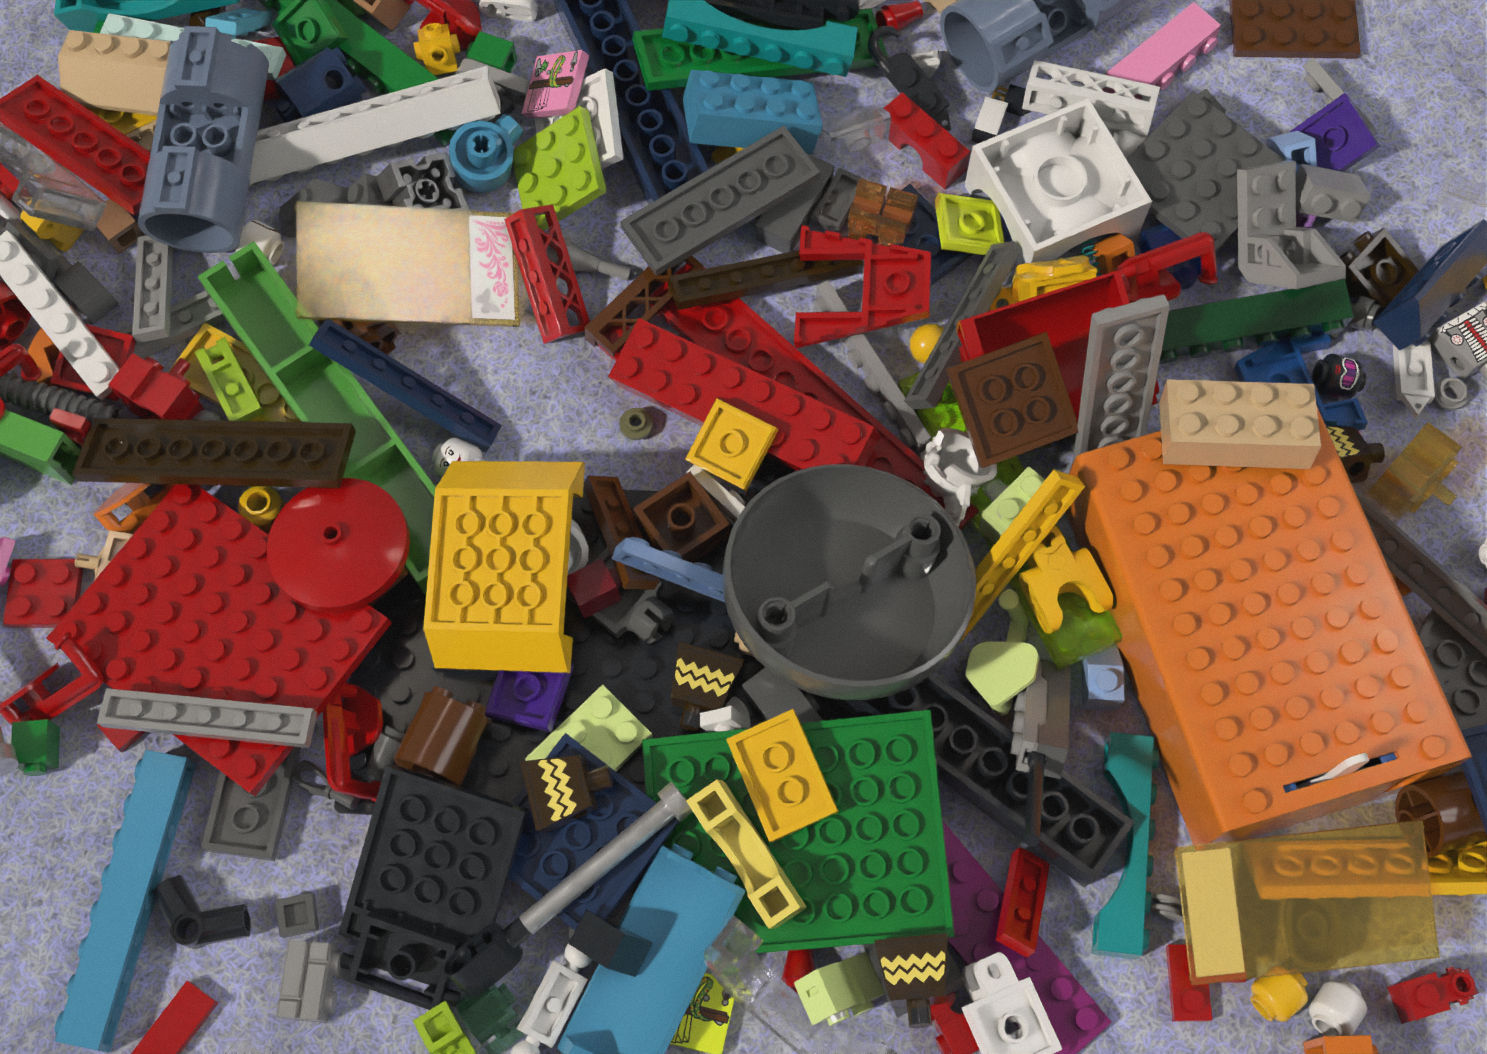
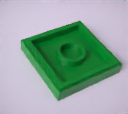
(308, 28)

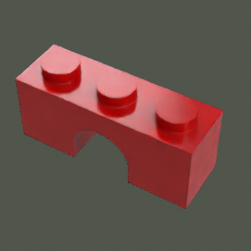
(940, 152)

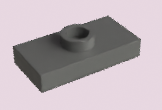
(835, 204)

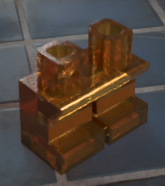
(867, 209)

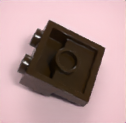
(1377, 267)

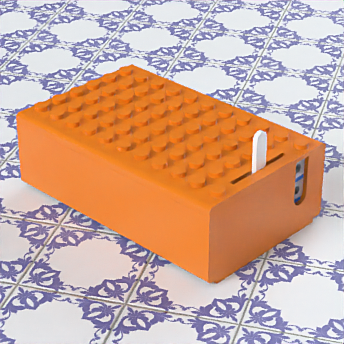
(1261, 637)

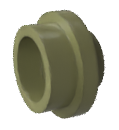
(636, 432)

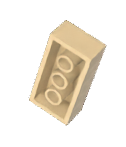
(1239, 424)

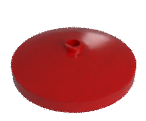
(338, 546)

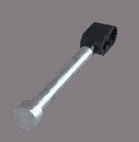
(498, 950)

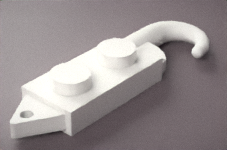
(1414, 376)

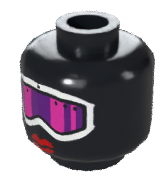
(1338, 377)

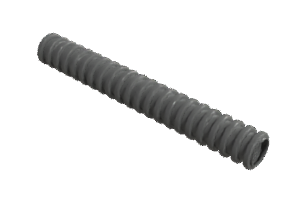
(45, 398)

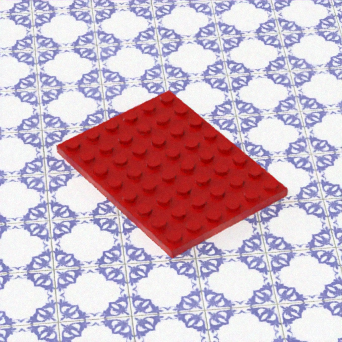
(202, 617)

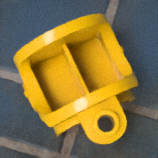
(1044, 277)

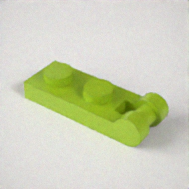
(229, 382)

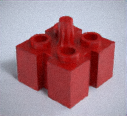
(153, 393)

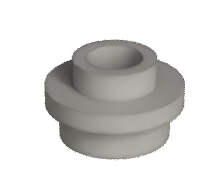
(1454, 386)

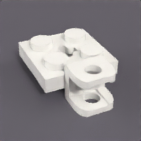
(1000, 996)

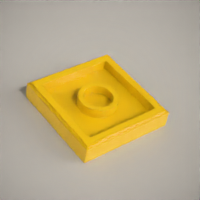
(731, 444)

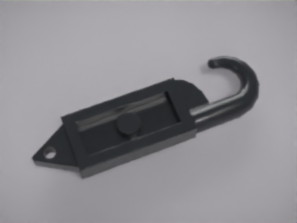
(909, 78)

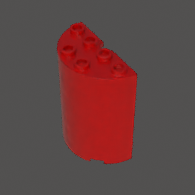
(1060, 313)

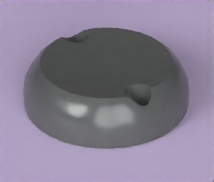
(848, 581)

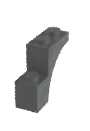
(362, 192)

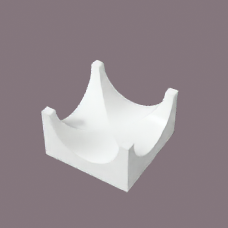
(1059, 182)

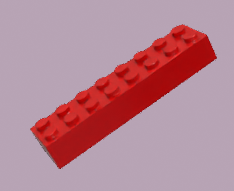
(691, 378)

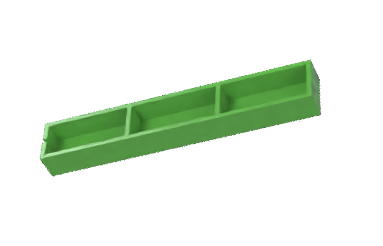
(321, 390)

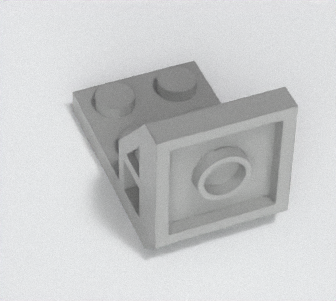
(1269, 242)

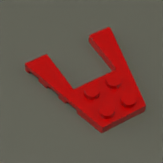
(893, 287)

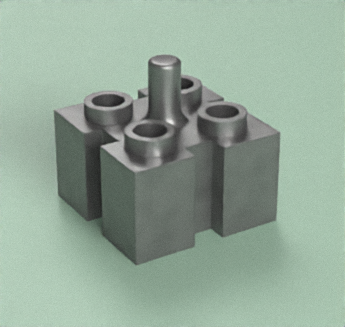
(422, 183)

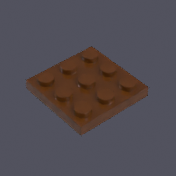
(1013, 399)

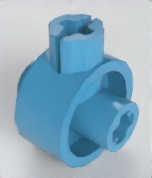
(484, 153)

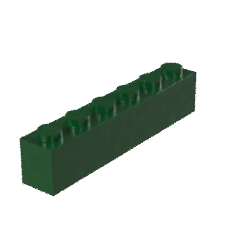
(1256, 320)

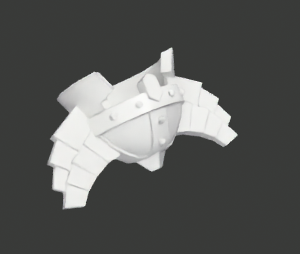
(954, 471)

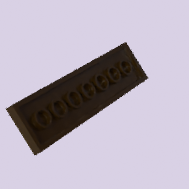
(215, 452)

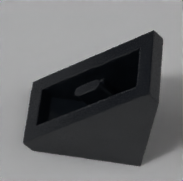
(610, 944)

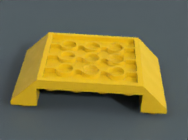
(501, 566)

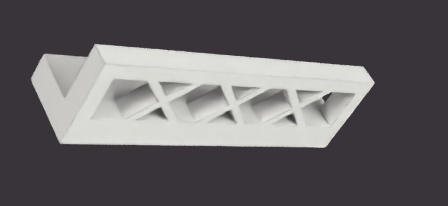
(1116, 110)

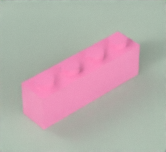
(1169, 50)

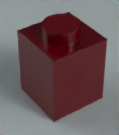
(594, 587)

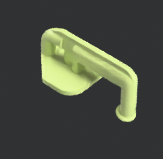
(1006, 667)

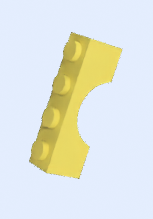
(738, 838)

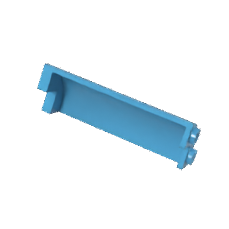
(680, 912)

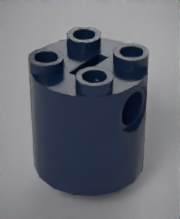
(305, 90)

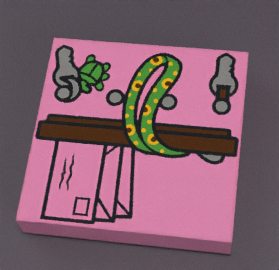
(555, 84)

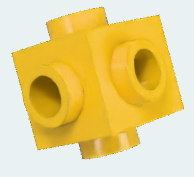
(437, 48)

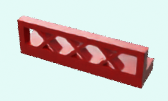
(541, 273)

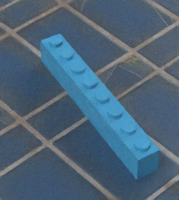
(125, 903)

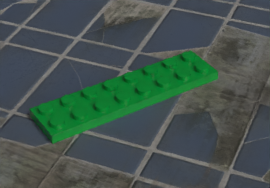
(669, 62)

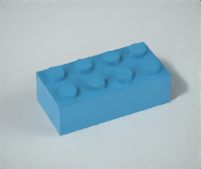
(745, 108)

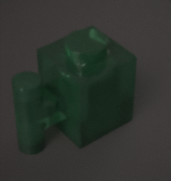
(489, 1016)

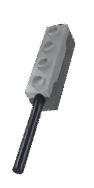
(1041, 736)

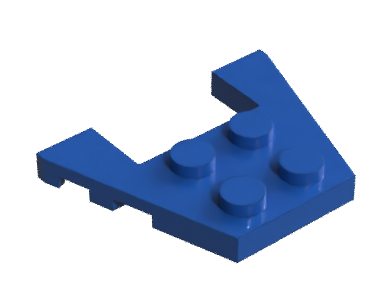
(1285, 364)

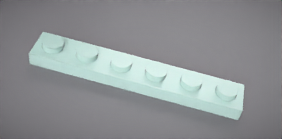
(144, 29)

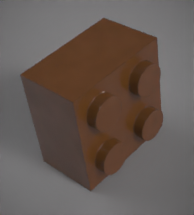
(682, 519)

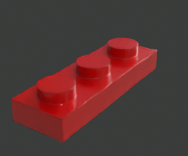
(1023, 902)

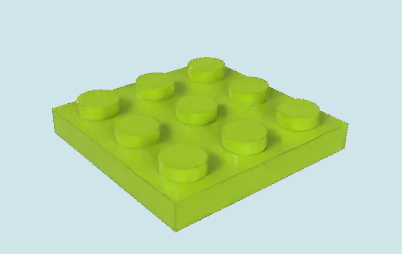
(560, 167)

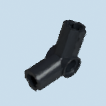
(214, 925)

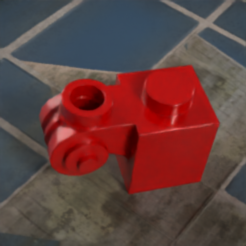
(1431, 994)
(953, 1029)

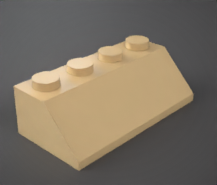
(113, 71)

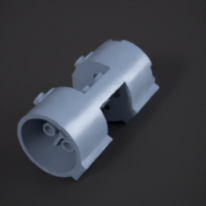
(1003, 37)
(204, 142)

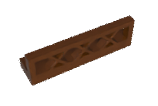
(633, 295)

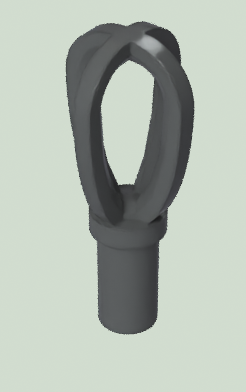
(349, 801)

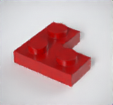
(1188, 1001)

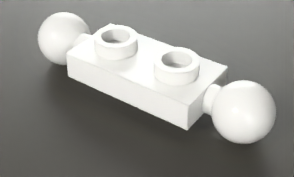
(552, 1002)

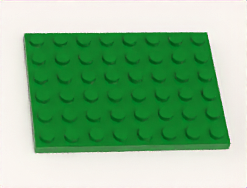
(860, 872)

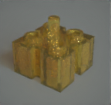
(1418, 473)

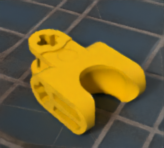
(1059, 571)

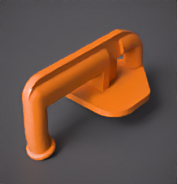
(137, 500)

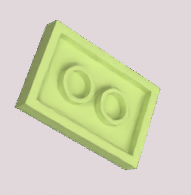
(602, 728)

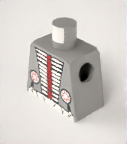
(1463, 342)

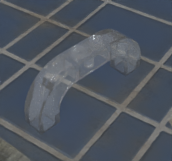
(771, 1001)

